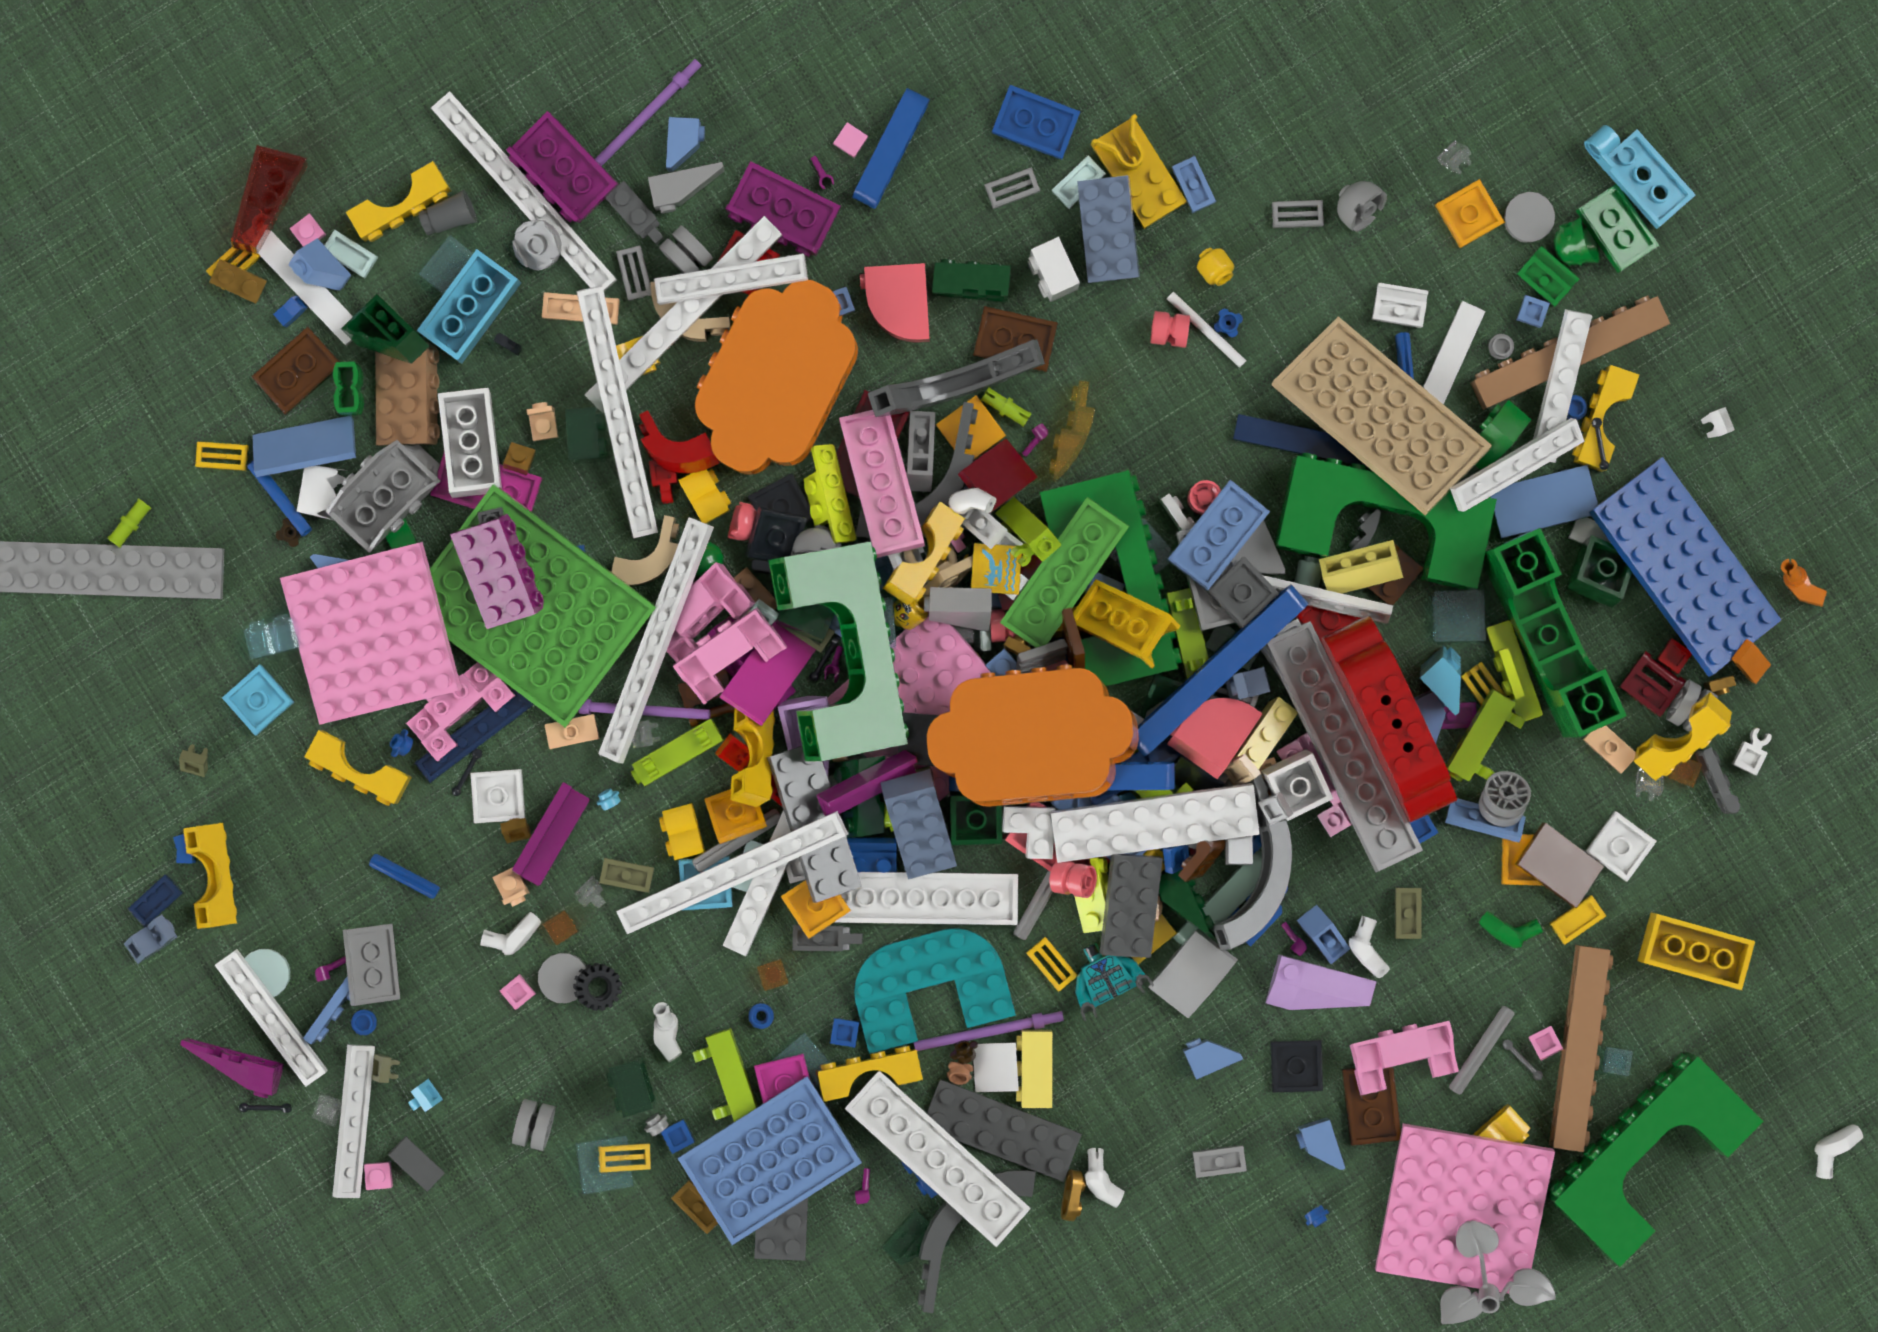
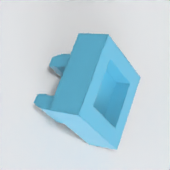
(425, 1096)

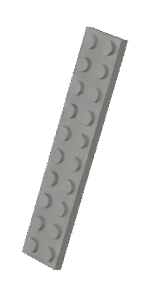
(111, 570)
(1343, 747)

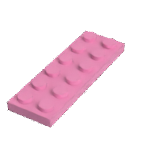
(882, 483)

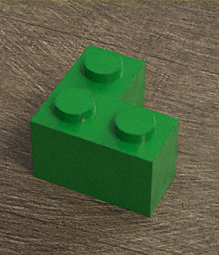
(1501, 431)

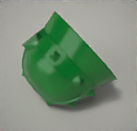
(1575, 244)

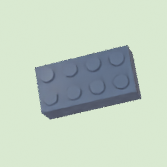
(1108, 229)
(918, 824)

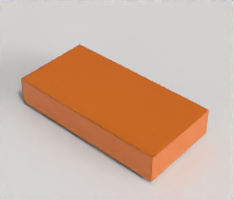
(1751, 661)

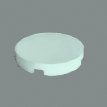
(270, 968)

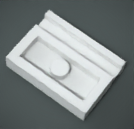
(1400, 305)

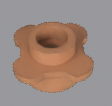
(959, 1073)

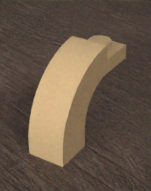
(698, 330)
(655, 565)

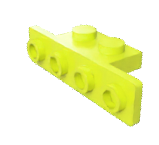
(828, 495)
(1512, 666)
(1092, 909)

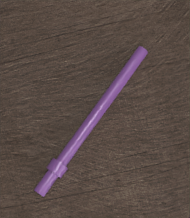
(680, 80)
(589, 707)
(1036, 1021)

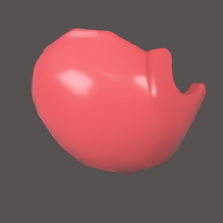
(742, 522)

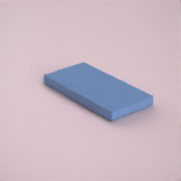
(304, 446)
(1544, 502)
(1218, 535)

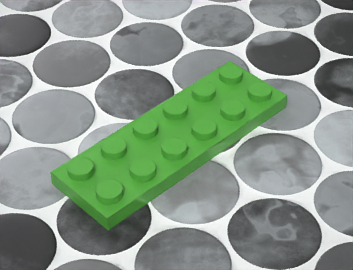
(1064, 573)

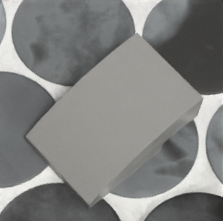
(1192, 973)

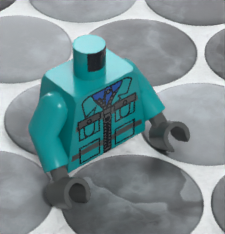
(1106, 978)

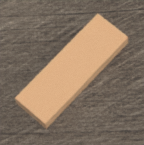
(567, 307)

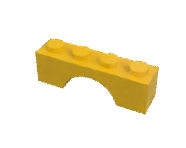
(427, 187)
(1614, 387)
(939, 529)
(329, 753)
(1661, 755)
(753, 783)
(217, 903)
(837, 1080)

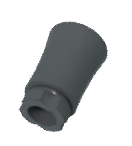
(448, 214)

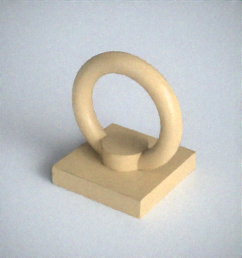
(949, 573)

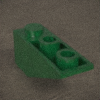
(1183, 900)

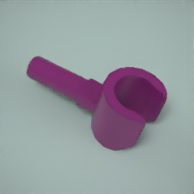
(822, 174)
(1040, 433)
(833, 667)
(1299, 945)
(322, 972)
(863, 1196)

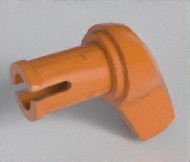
(1800, 585)

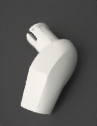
(1363, 950)
(1834, 1145)
(1099, 1181)

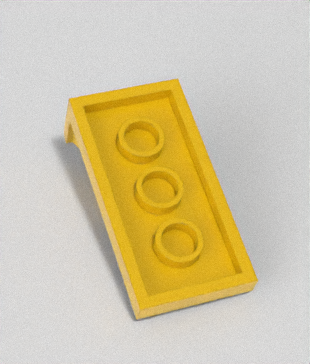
(1130, 153)
(1123, 620)

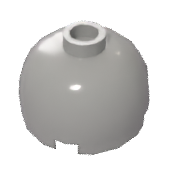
(1358, 203)
(814, 540)

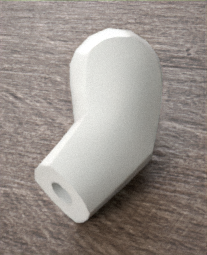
(968, 499)
(515, 938)
(665, 1032)

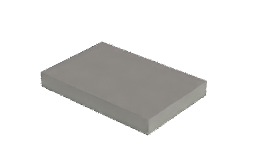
(371, 964)

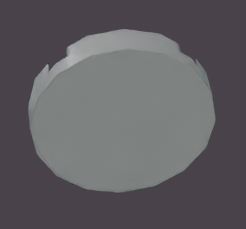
(1529, 217)
(537, 244)
(558, 976)

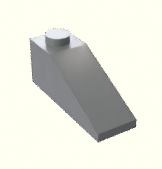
(678, 187)
(921, 450)

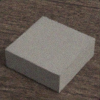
(1275, 808)

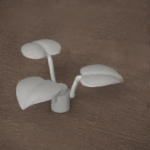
(1458, 1302)

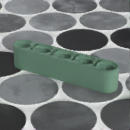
(1227, 896)

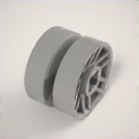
(685, 251)
(1682, 703)
(1504, 798)
(533, 1125)

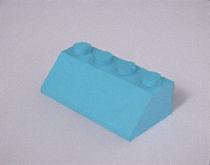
(469, 306)
(1443, 677)

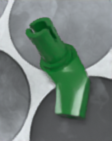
(1506, 933)

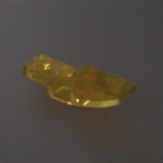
(1072, 441)

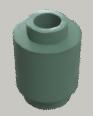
(1308, 572)

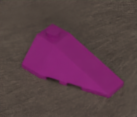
(246, 1069)

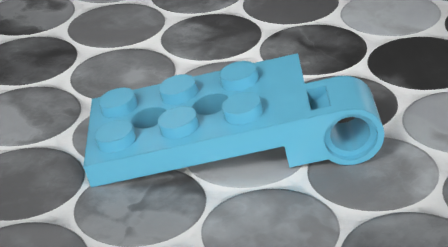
(1622, 163)

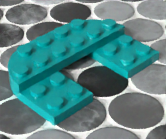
(924, 963)

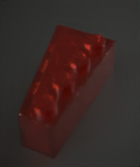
(266, 193)

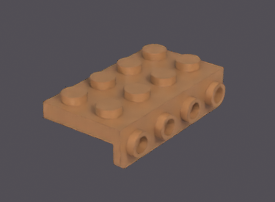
(407, 399)

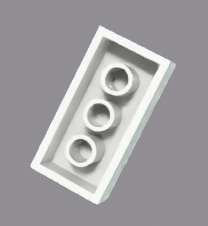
(469, 442)

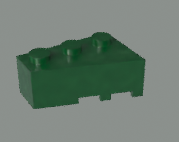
(971, 280)
(384, 331)
(867, 816)

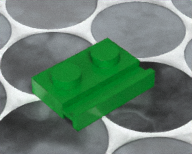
(1548, 276)

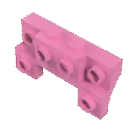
(705, 600)
(725, 647)
(447, 709)
(1335, 817)
(1391, 1049)

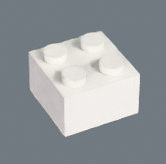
(1053, 269)
(1299, 782)

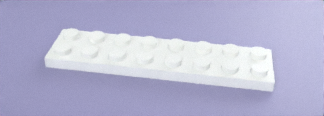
(1154, 822)
(934, 899)
(937, 1158)

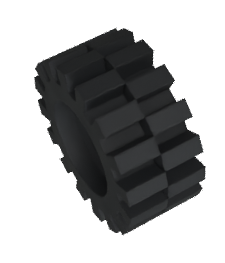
(608, 997)

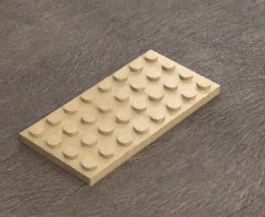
(1381, 415)

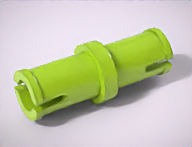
(1006, 406)
(129, 523)

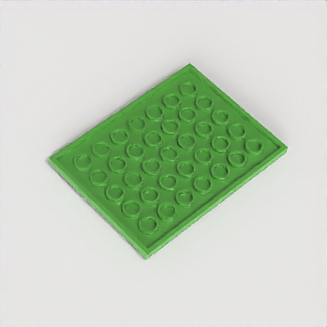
(568, 644)

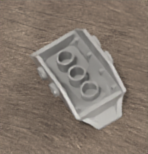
(384, 493)

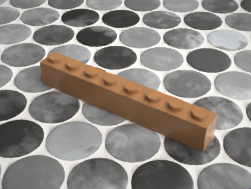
(1602, 338)
(1580, 1047)

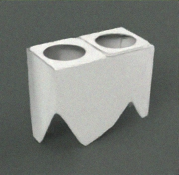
(318, 491)

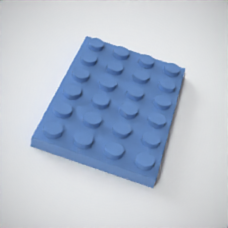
(769, 1160)

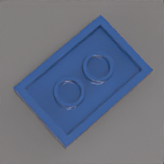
(1035, 122)

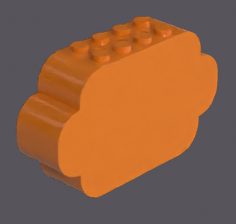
(776, 377)
(1032, 736)

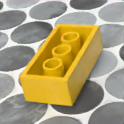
(1696, 951)

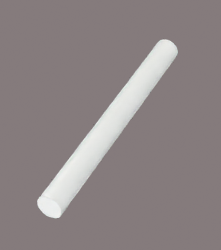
(1207, 330)

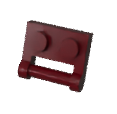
(1648, 691)

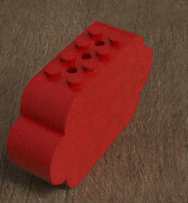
(1390, 718)

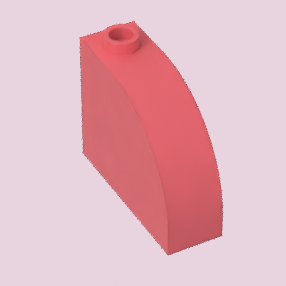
(898, 300)
(1215, 733)

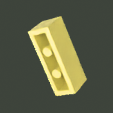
(1361, 568)
(1267, 731)
(1035, 1068)

